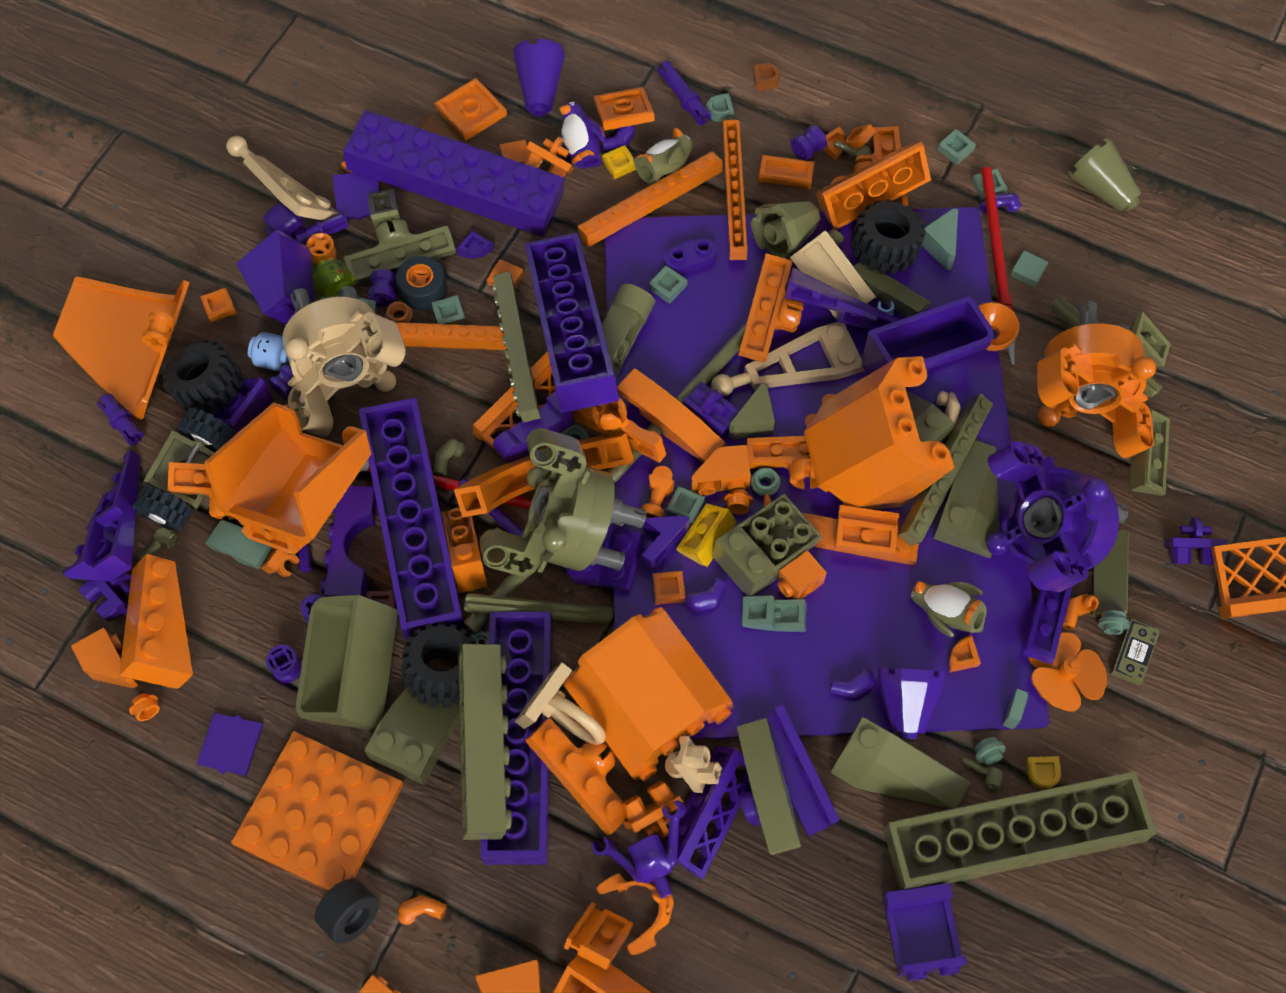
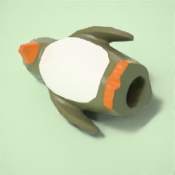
(664, 157)
(951, 606)

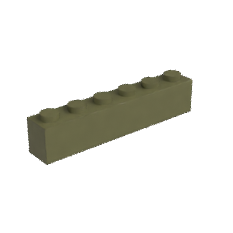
(482, 742)

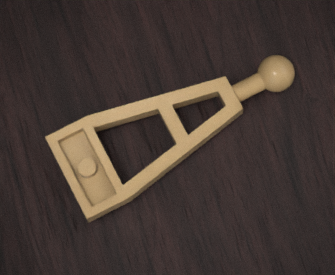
(301, 202)
(837, 348)

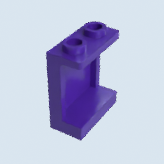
(923, 931)

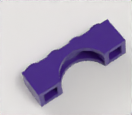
(352, 515)

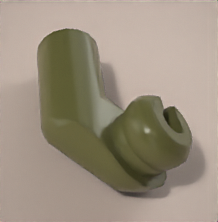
(444, 453)

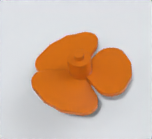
(1056, 680)

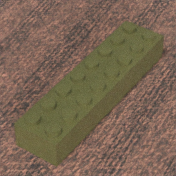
(1019, 831)

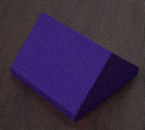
(247, 405)

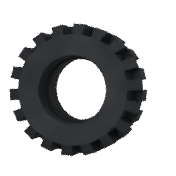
(891, 220)
(202, 377)
(427, 645)

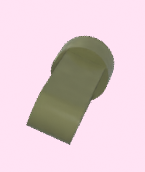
(624, 321)

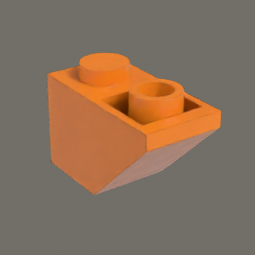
(723, 471)
(101, 658)

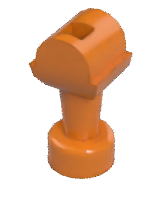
(661, 486)

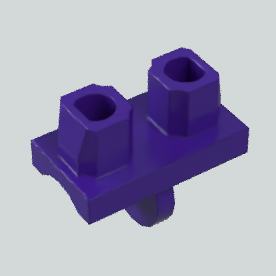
(711, 407)
(1181, 547)
(114, 602)

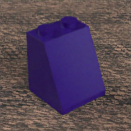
(275, 271)

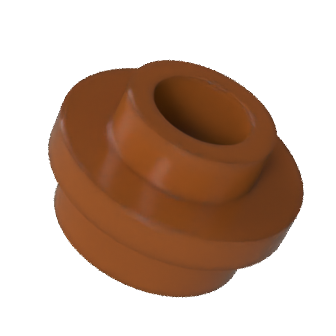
(399, 308)

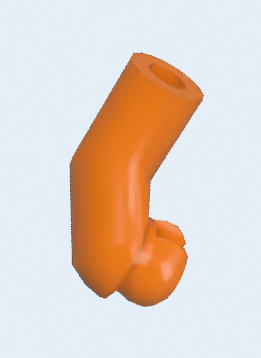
(1079, 606)
(418, 905)

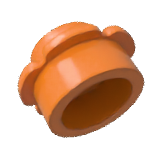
(738, 501)
(144, 707)

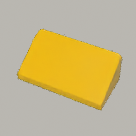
(704, 532)

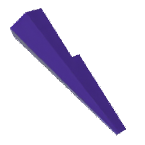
(851, 310)
(110, 530)

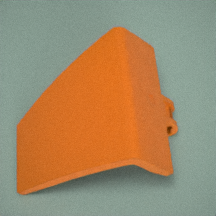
(119, 336)

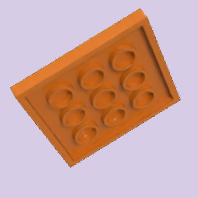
(317, 813)

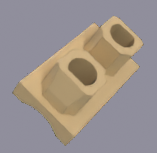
(693, 765)

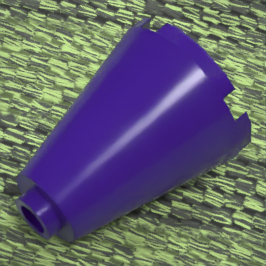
(538, 73)

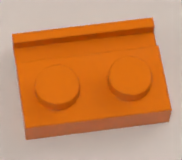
(866, 531)
(599, 935)

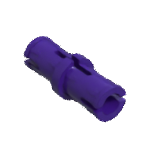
(120, 419)

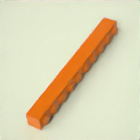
(734, 190)
(649, 199)
(451, 336)

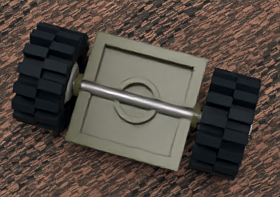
(204, 438)

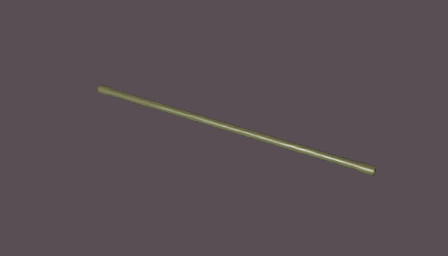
(477, 621)

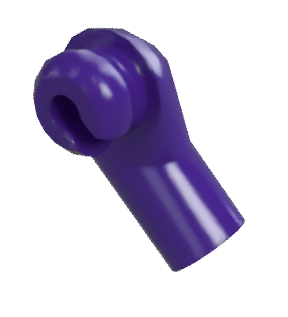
(622, 137)
(856, 686)

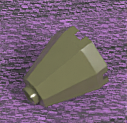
(784, 226)

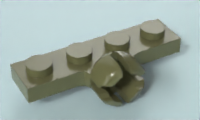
(398, 247)

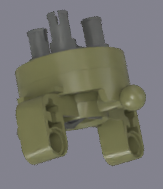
(566, 514)

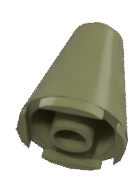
(1107, 177)

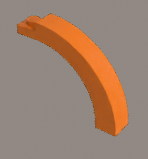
(510, 480)

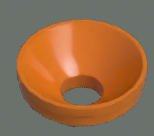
(1003, 321)

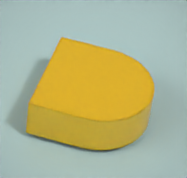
(1043, 771)

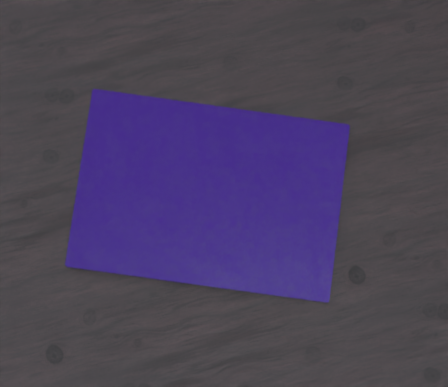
(865, 605)

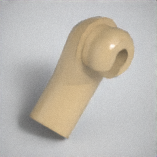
(951, 404)

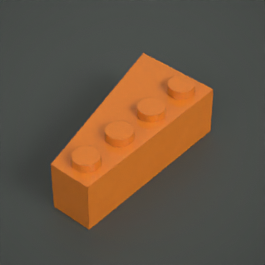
(155, 627)

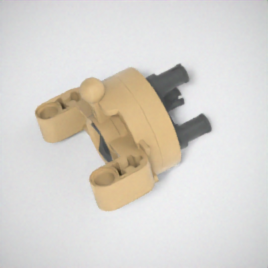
(333, 348)

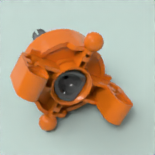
(1101, 373)

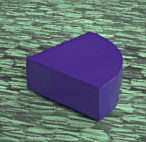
(474, 246)

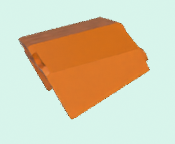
(869, 443)
(283, 479)
(646, 691)

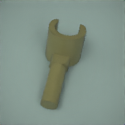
(852, 151)
(162, 537)
(993, 775)

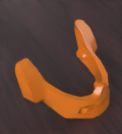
(646, 940)

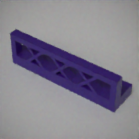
(800, 776)
(706, 807)

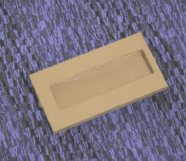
(828, 264)

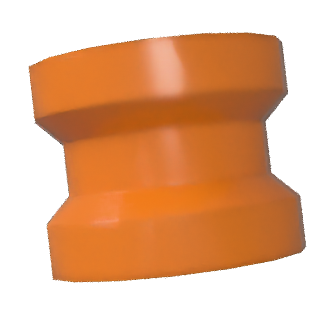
(323, 243)

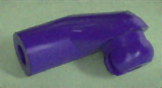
(1011, 200)
(706, 599)

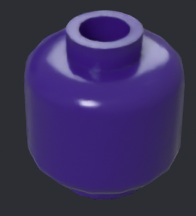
(283, 219)

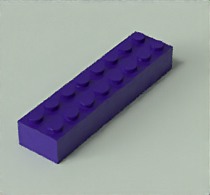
(454, 173)
(571, 323)
(410, 517)
(528, 648)

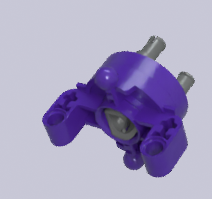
(1057, 518)

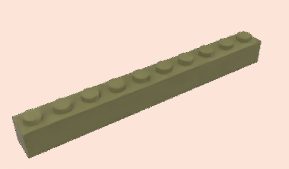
(516, 347)
(959, 444)

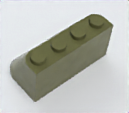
(346, 661)

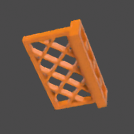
(505, 406)
(1261, 602)

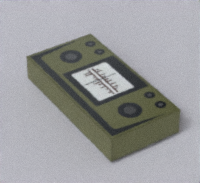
(1135, 652)

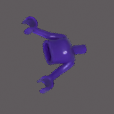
(649, 856)

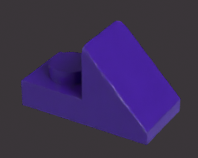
(667, 533)

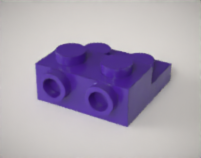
(602, 576)

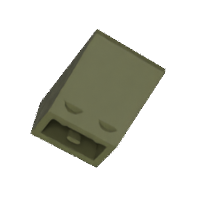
(764, 545)

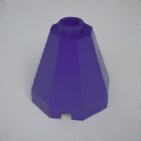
(910, 698)

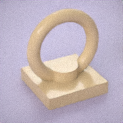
(552, 703)

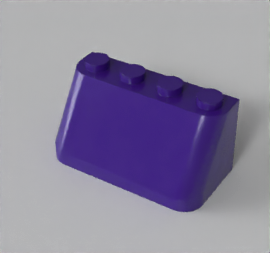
(936, 334)

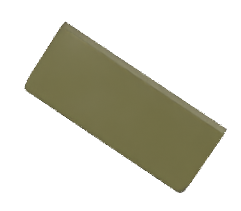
(888, 289)
(1149, 467)
(1111, 577)

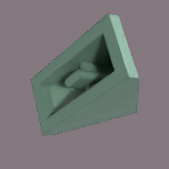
(941, 239)

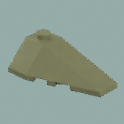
(972, 504)
(889, 766)

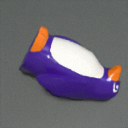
(581, 137)

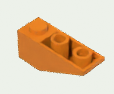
(464, 551)

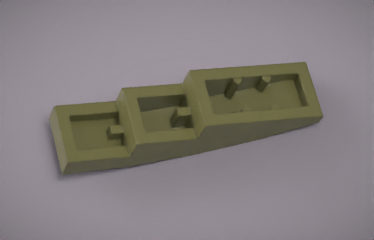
(769, 786)

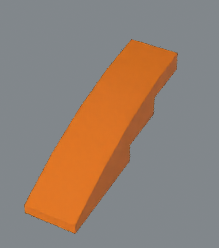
(670, 415)

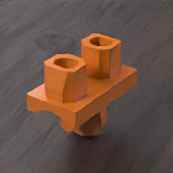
(537, 155)
(640, 817)

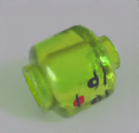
(332, 276)

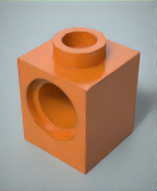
(801, 577)

